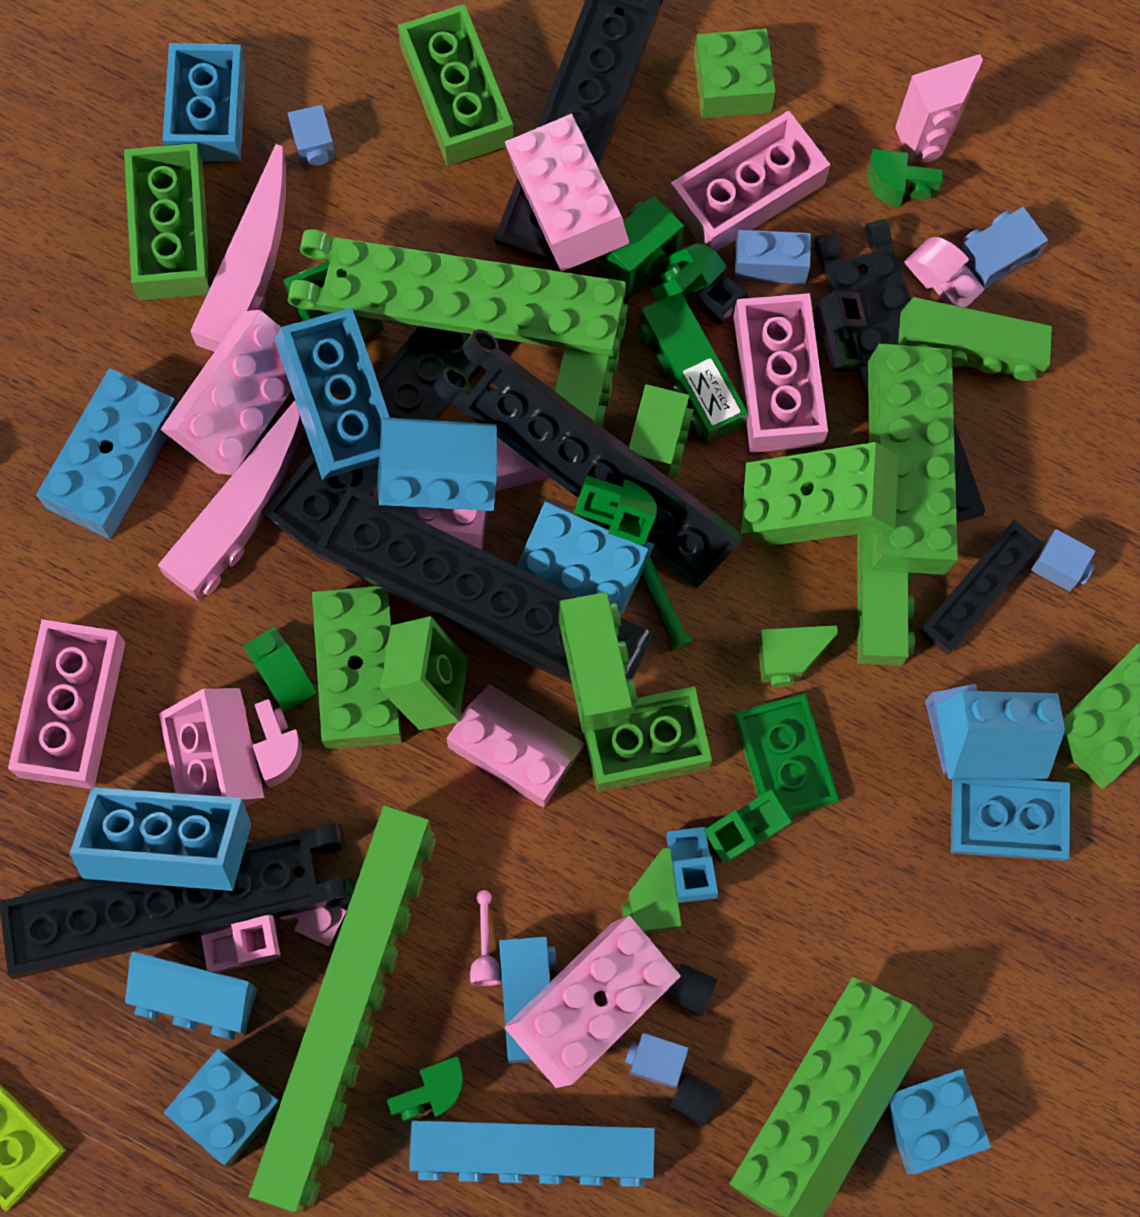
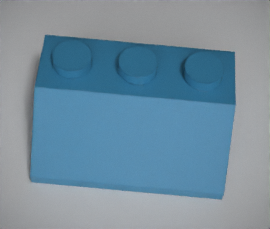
(437, 464)
(1000, 734)
(189, 996)

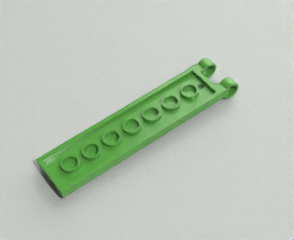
(462, 294)

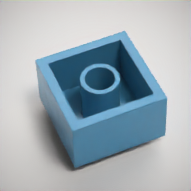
(223, 1108)
(936, 1122)

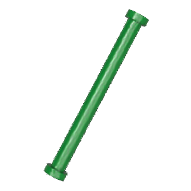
(679, 637)

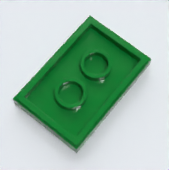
(787, 754)

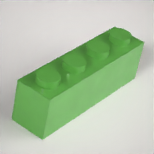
(978, 338)
(882, 611)

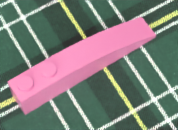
(249, 259)
(234, 513)

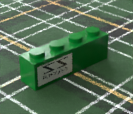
(692, 367)

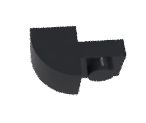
(836, 324)

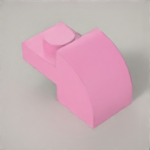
(943, 267)
(280, 752)
(241, 945)

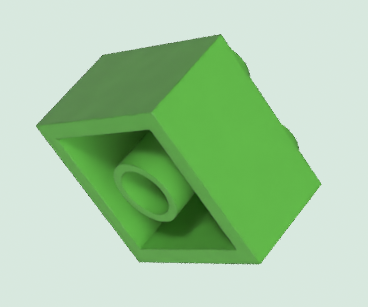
(734, 73)
(662, 429)
(424, 673)

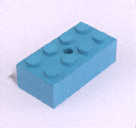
(326, 358)
(98, 485)
(161, 838)

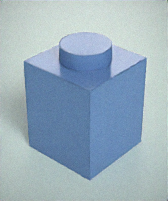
(312, 136)
(1064, 561)
(656, 1060)

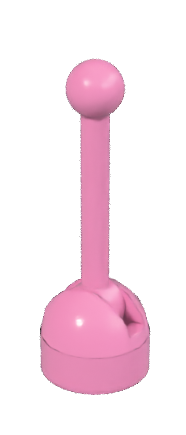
(485, 969)

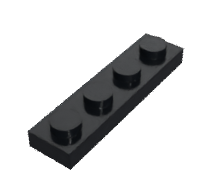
(980, 587)

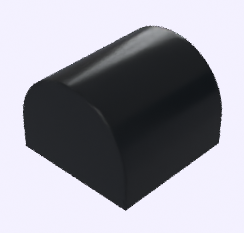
(720, 298)
(692, 989)
(695, 1099)

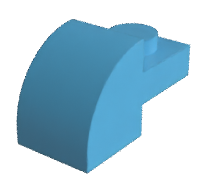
(692, 865)

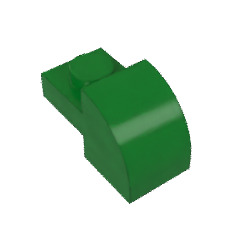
(892, 178)
(688, 271)
(625, 508)
(279, 669)
(749, 826)
(441, 1090)

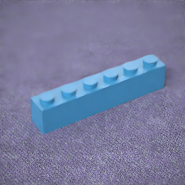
(532, 1150)

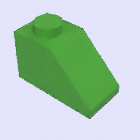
(791, 652)
(654, 898)

